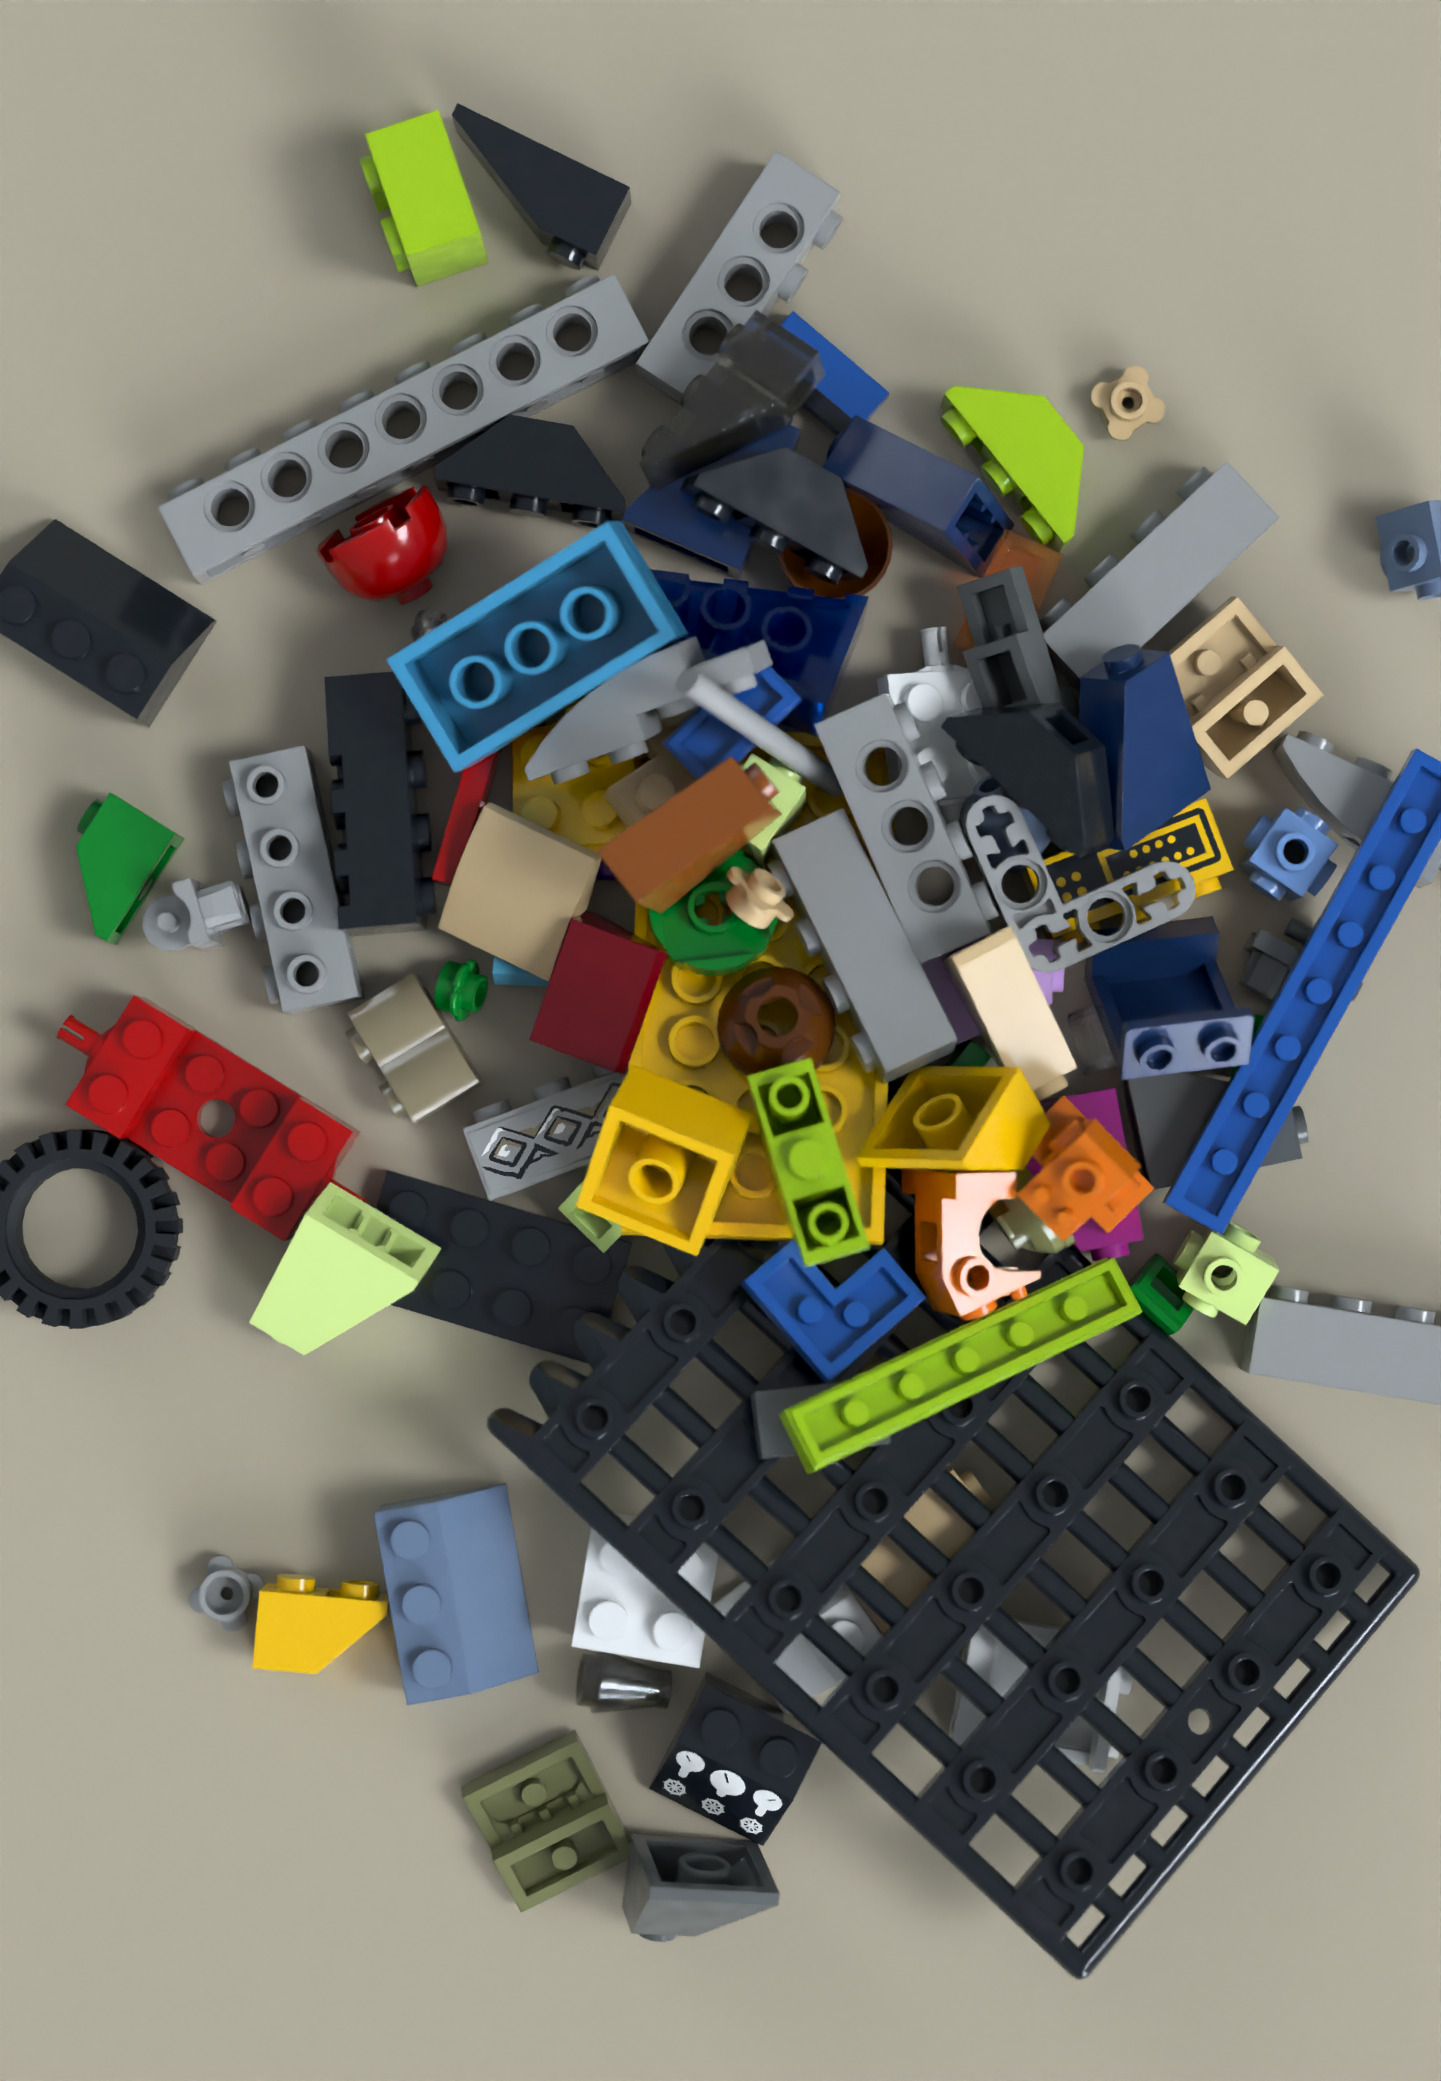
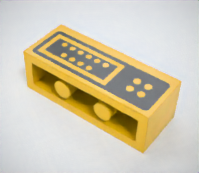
(1186, 839)

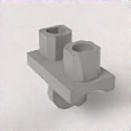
(195, 915)

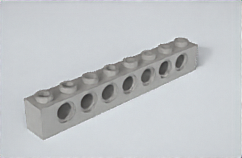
(387, 461)

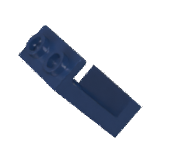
(1168, 1001)

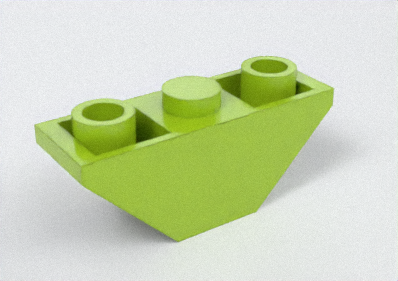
(1024, 453)
(806, 1163)

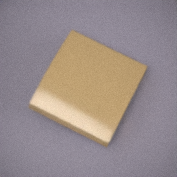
(518, 890)

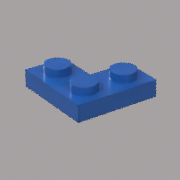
(829, 1323)

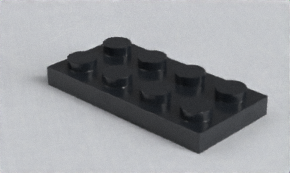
(503, 1266)

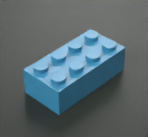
(537, 645)

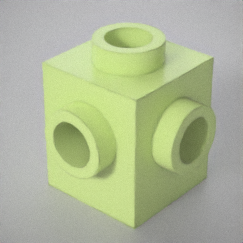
(1231, 1292)

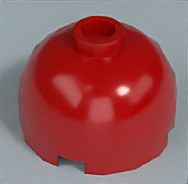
(389, 548)

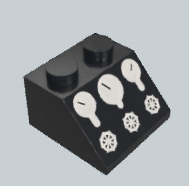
(736, 1760)

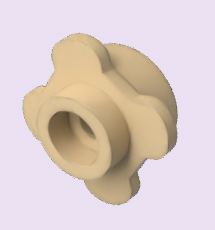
(1124, 421)
(757, 897)

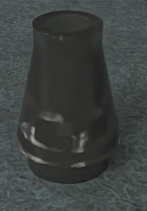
(620, 1684)

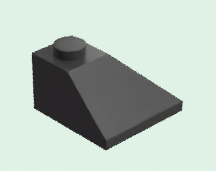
(693, 1885)

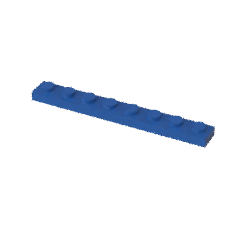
(1313, 998)

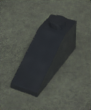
(557, 197)

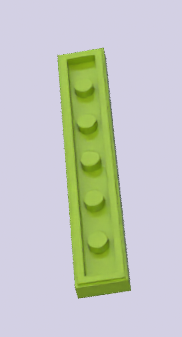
(959, 1364)

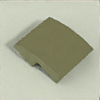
(547, 1821)

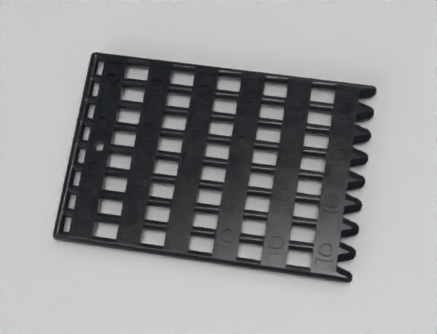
(966, 1591)

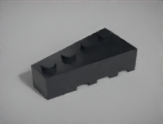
(378, 806)

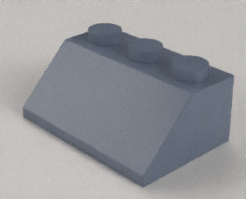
(455, 1593)

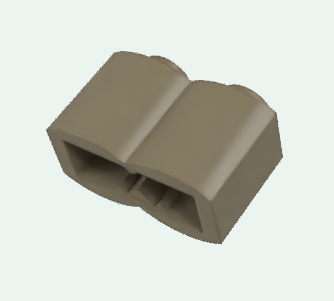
(413, 1049)

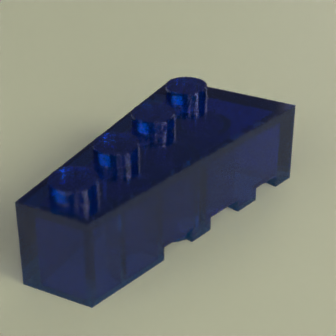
(804, 633)

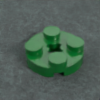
(704, 947)

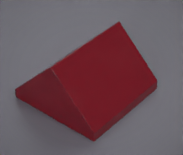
(598, 993)

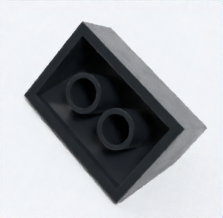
(99, 620)

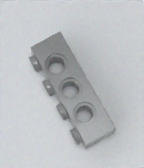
(780, 195)
(849, 743)

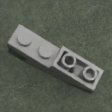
(623, 709)
(1340, 791)

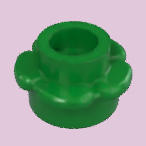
(460, 989)

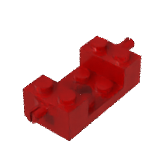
(156, 1077)

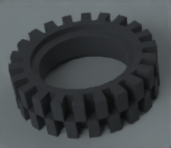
(155, 1240)

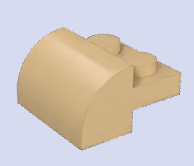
(1238, 687)

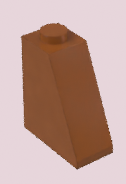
(692, 834)

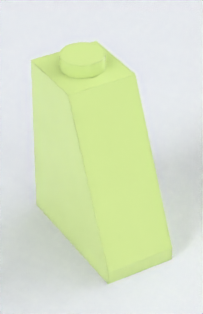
(340, 1271)

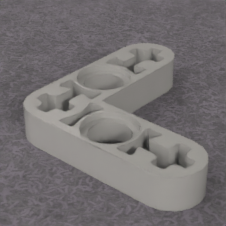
(1046, 907)

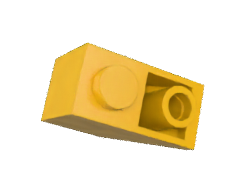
(310, 1626)

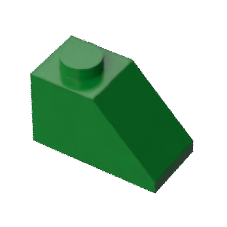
(120, 862)

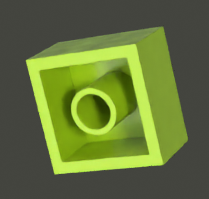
(422, 185)

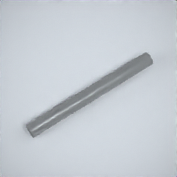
(758, 730)

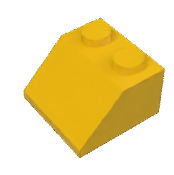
(958, 1121)
(664, 1159)

